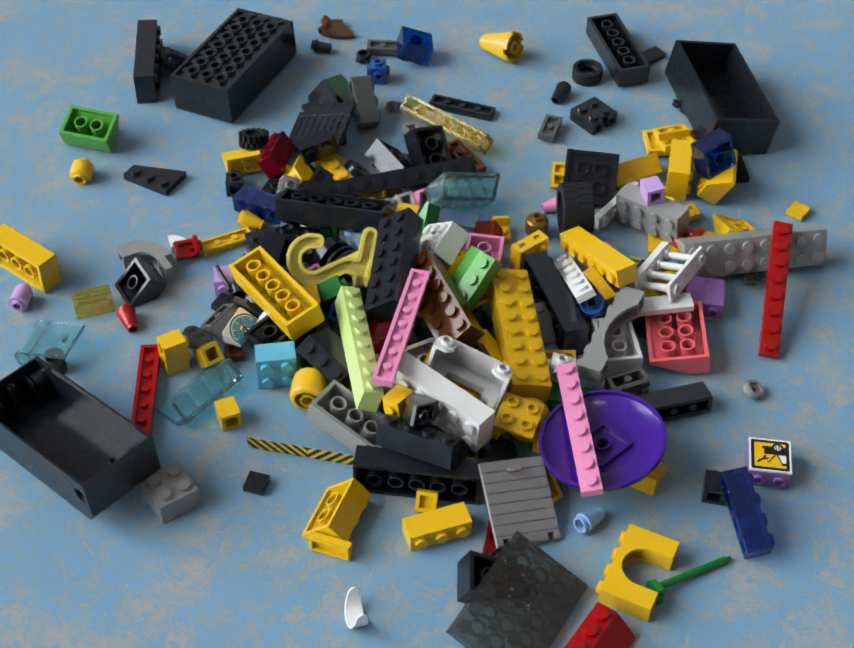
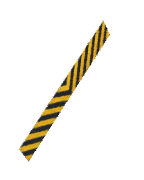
(300, 451)

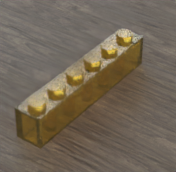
(452, 126)

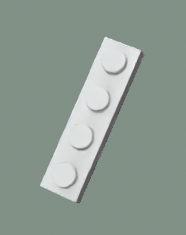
(607, 213)

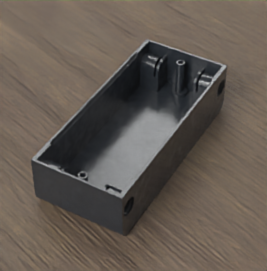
(72, 438)

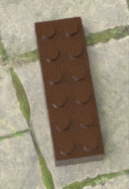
(444, 305)

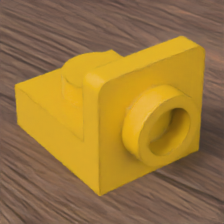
(504, 223)

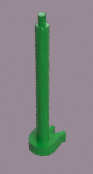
(660, 586)

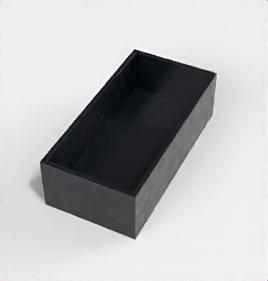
(233, 65)
(721, 93)

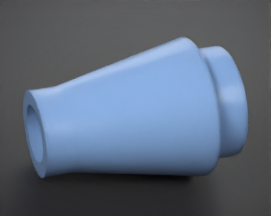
(587, 520)

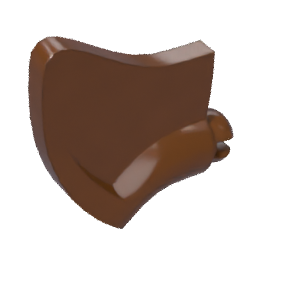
(334, 28)

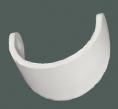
(353, 609)

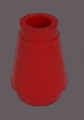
(128, 317)

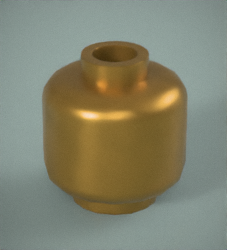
(535, 222)

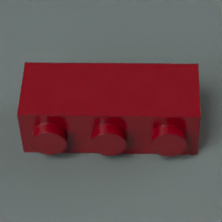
(276, 154)

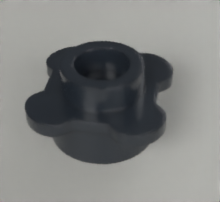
(363, 56)

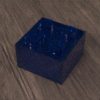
(414, 46)
(713, 153)

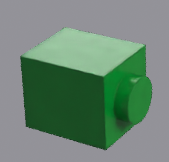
(330, 288)

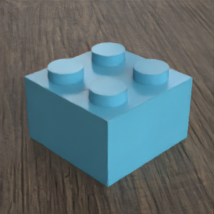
(275, 364)

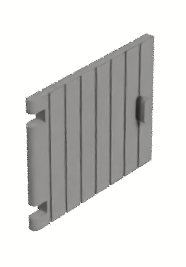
(519, 500)

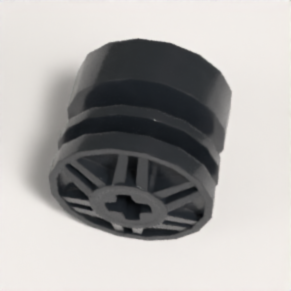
(332, 249)

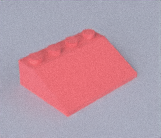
(679, 341)

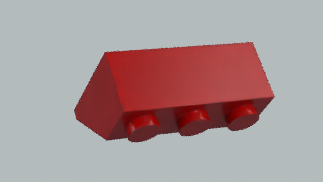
(602, 630)

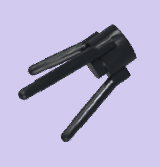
(234, 288)

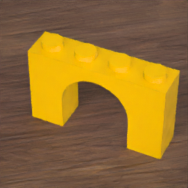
(636, 546)

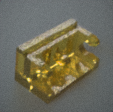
(93, 301)

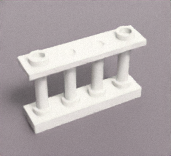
(659, 260)

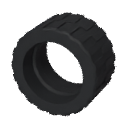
(575, 206)

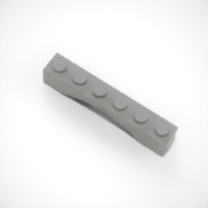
(625, 307)

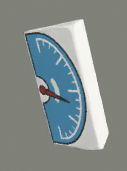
(237, 327)

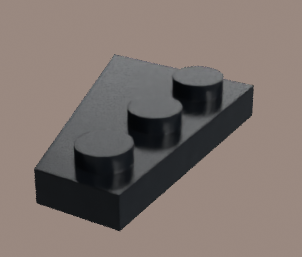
(155, 179)

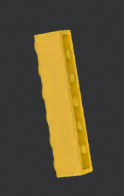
(597, 254)

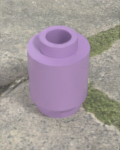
(21, 297)

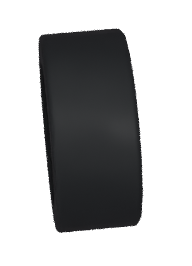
(587, 79)

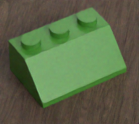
(90, 128)
(475, 275)

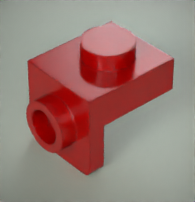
(187, 248)

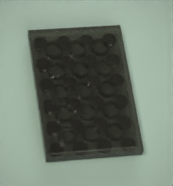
(518, 600)

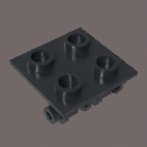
(421, 332)

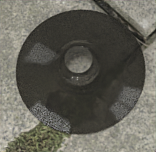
(751, 278)

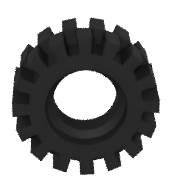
(253, 138)

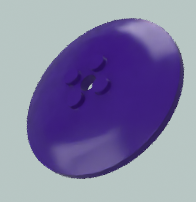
(615, 418)

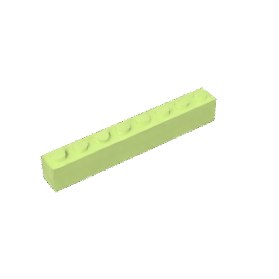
(358, 348)

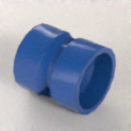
(594, 307)

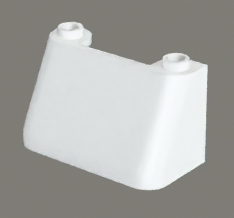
(471, 369)

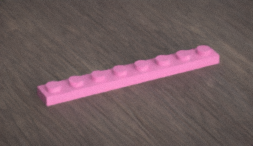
(401, 328)
(579, 430)

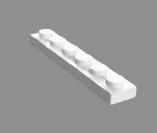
(574, 278)

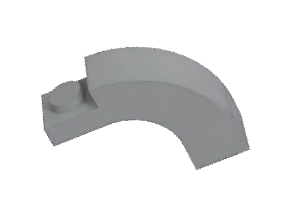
(148, 251)

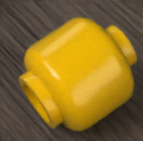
(81, 171)

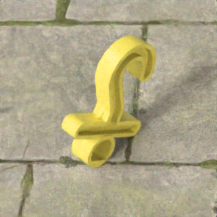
(356, 264)

